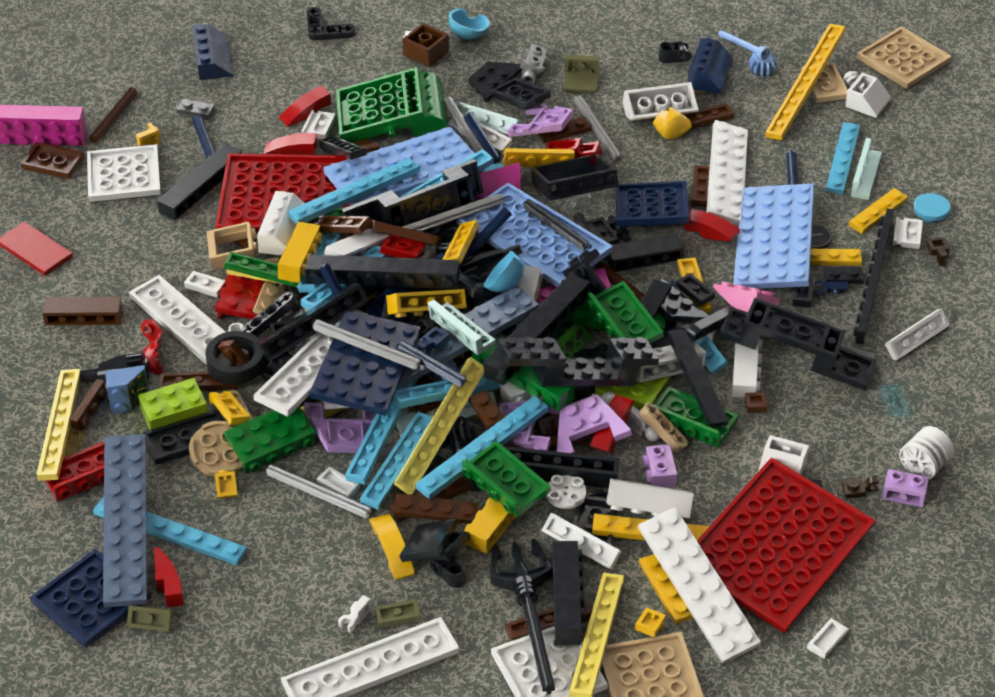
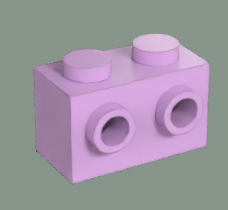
(660, 466)
(905, 488)

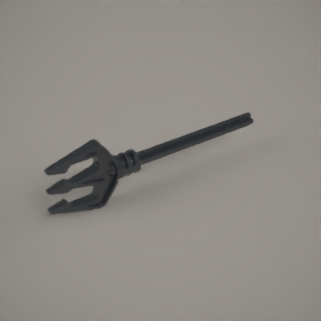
(524, 583)

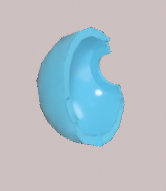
(467, 27)
(506, 274)

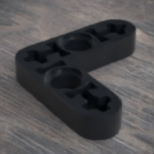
(347, 30)

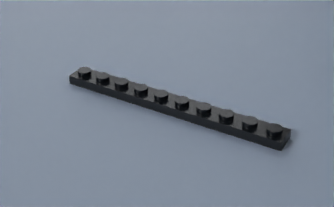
(872, 280)

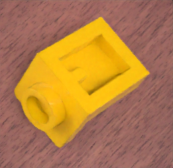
(148, 137)
(225, 484)
(650, 622)

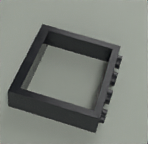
(574, 177)

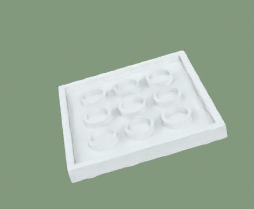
(123, 173)
(520, 669)

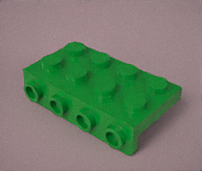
(623, 314)
(688, 418)
(270, 438)
(506, 479)

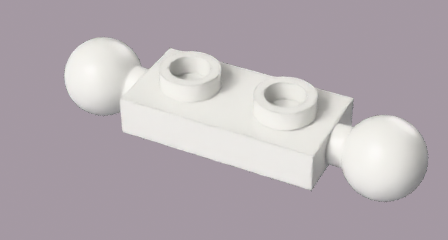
(635, 421)

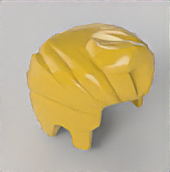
(671, 124)

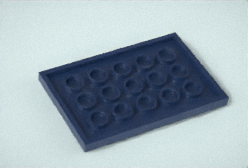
(358, 376)

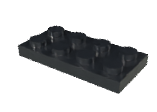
(174, 439)

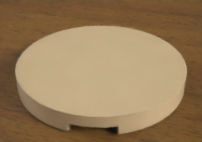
(211, 450)

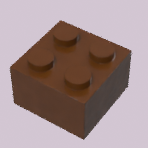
(425, 44)

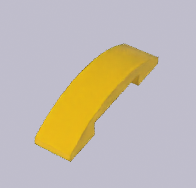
(392, 544)

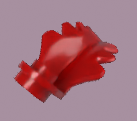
(154, 335)

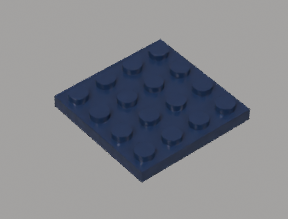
(651, 204)
(76, 600)

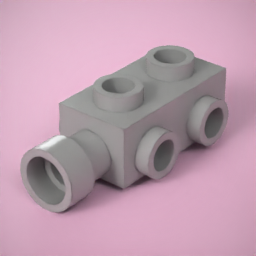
(533, 63)

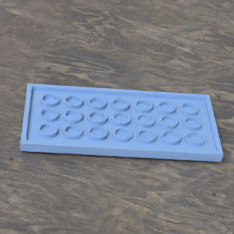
(431, 152)
(775, 237)
(539, 243)

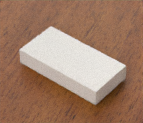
(337, 482)
(827, 638)

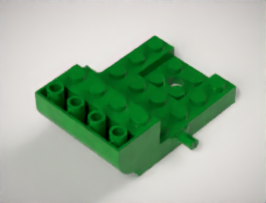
(392, 104)

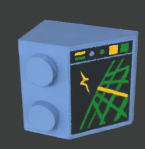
(124, 387)

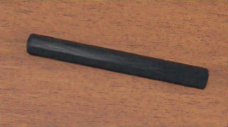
(555, 224)

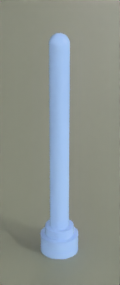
(762, 52)

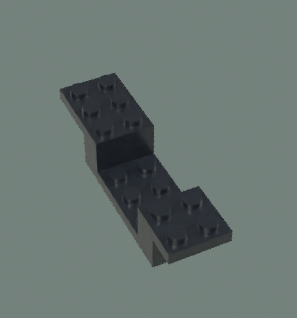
(456, 190)
(802, 333)
(553, 368)

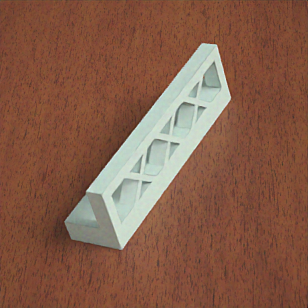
(488, 118)
(866, 172)
(460, 330)

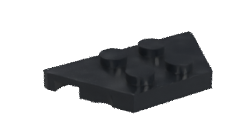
(491, 76)
(475, 287)
(680, 308)
(593, 504)

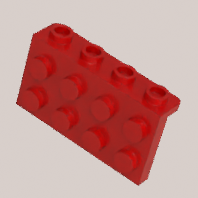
(239, 296)
(79, 472)

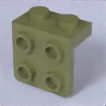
(581, 73)

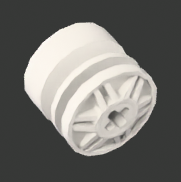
(927, 452)

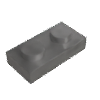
(195, 108)

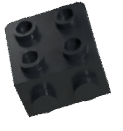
(581, 268)

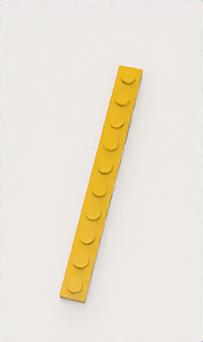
(805, 82)

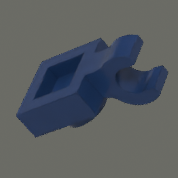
(836, 287)
(434, 339)

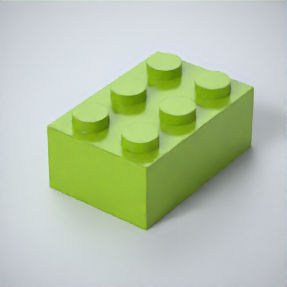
(172, 403)

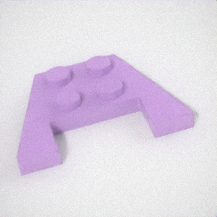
(545, 121)
(586, 418)
(338, 434)
(525, 438)

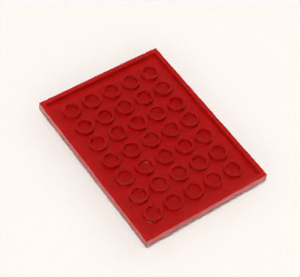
(254, 178)
(781, 542)

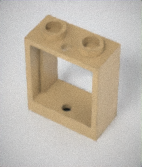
(230, 234)

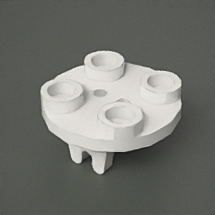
(566, 491)

